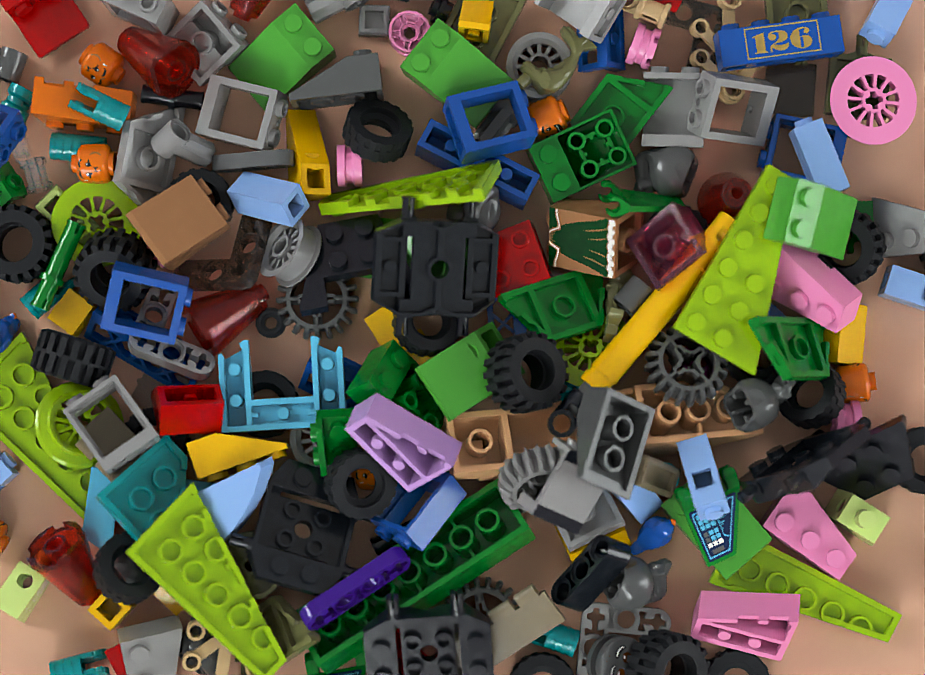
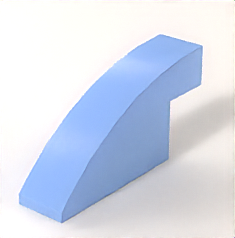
(236, 497)

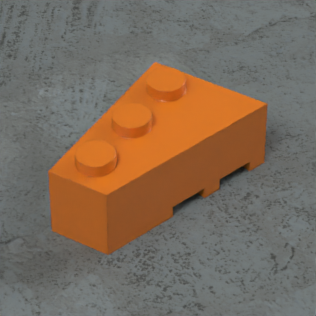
(52, 100)

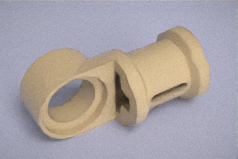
(648, 10)

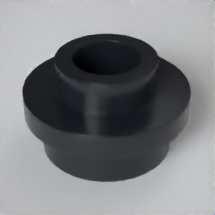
(440, 9)
(261, 323)

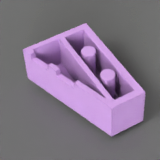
(402, 442)

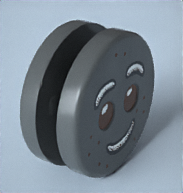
(609, 655)

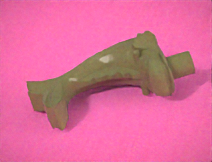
(553, 79)
(612, 311)

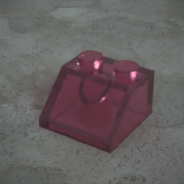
(668, 244)

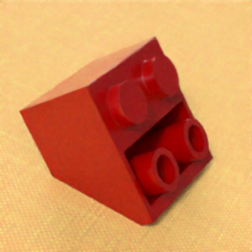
(188, 409)

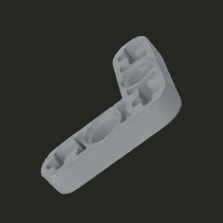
(146, 352)
(610, 624)

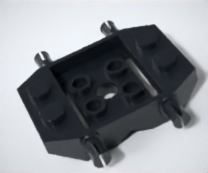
(469, 276)
(813, 460)
(276, 550)
(431, 628)

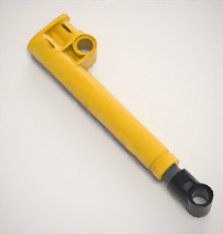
(641, 327)

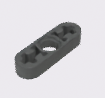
(253, 161)

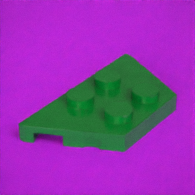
(630, 99)
(559, 305)
(793, 346)

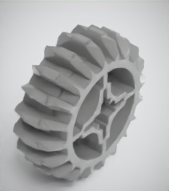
(526, 473)

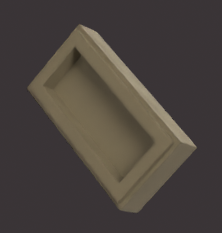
(657, 476)

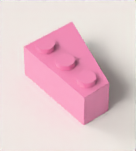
(814, 289)
(808, 531)
(747, 621)

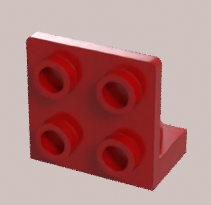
(46, 22)
(520, 258)

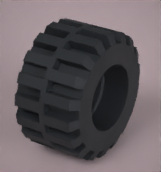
(42, 245)
(111, 247)
(871, 252)
(71, 358)
(546, 370)
(660, 647)

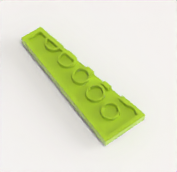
(820, 595)

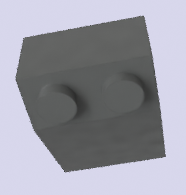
(342, 84)
(611, 439)

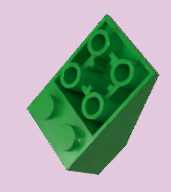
(581, 156)
(393, 375)

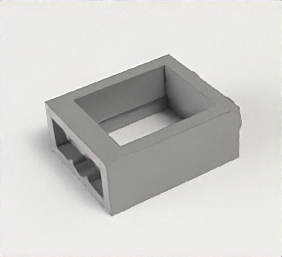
(150, 15)
(214, 108)
(757, 115)
(128, 451)

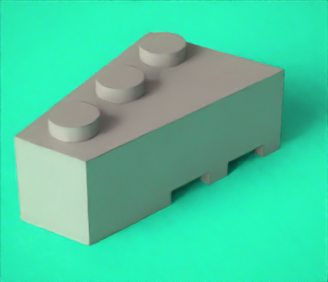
(151, 646)

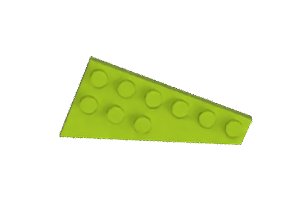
(437, 188)
(736, 283)
(20, 396)
(198, 571)

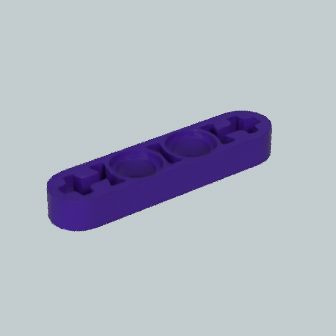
(355, 588)

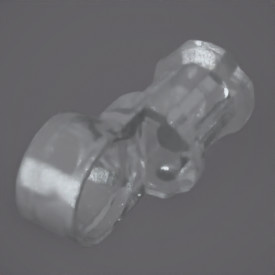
(33, 167)

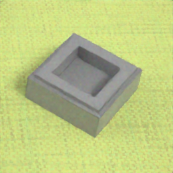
(374, 21)

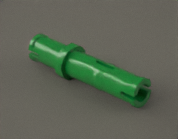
(58, 265)

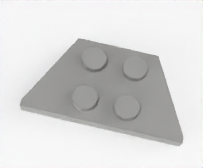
(138, 167)

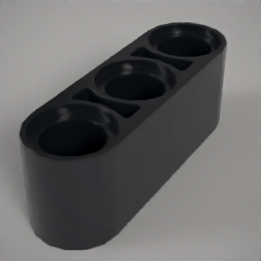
(591, 573)

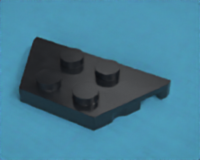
(879, 465)

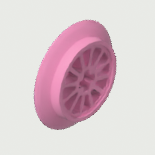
(901, 87)

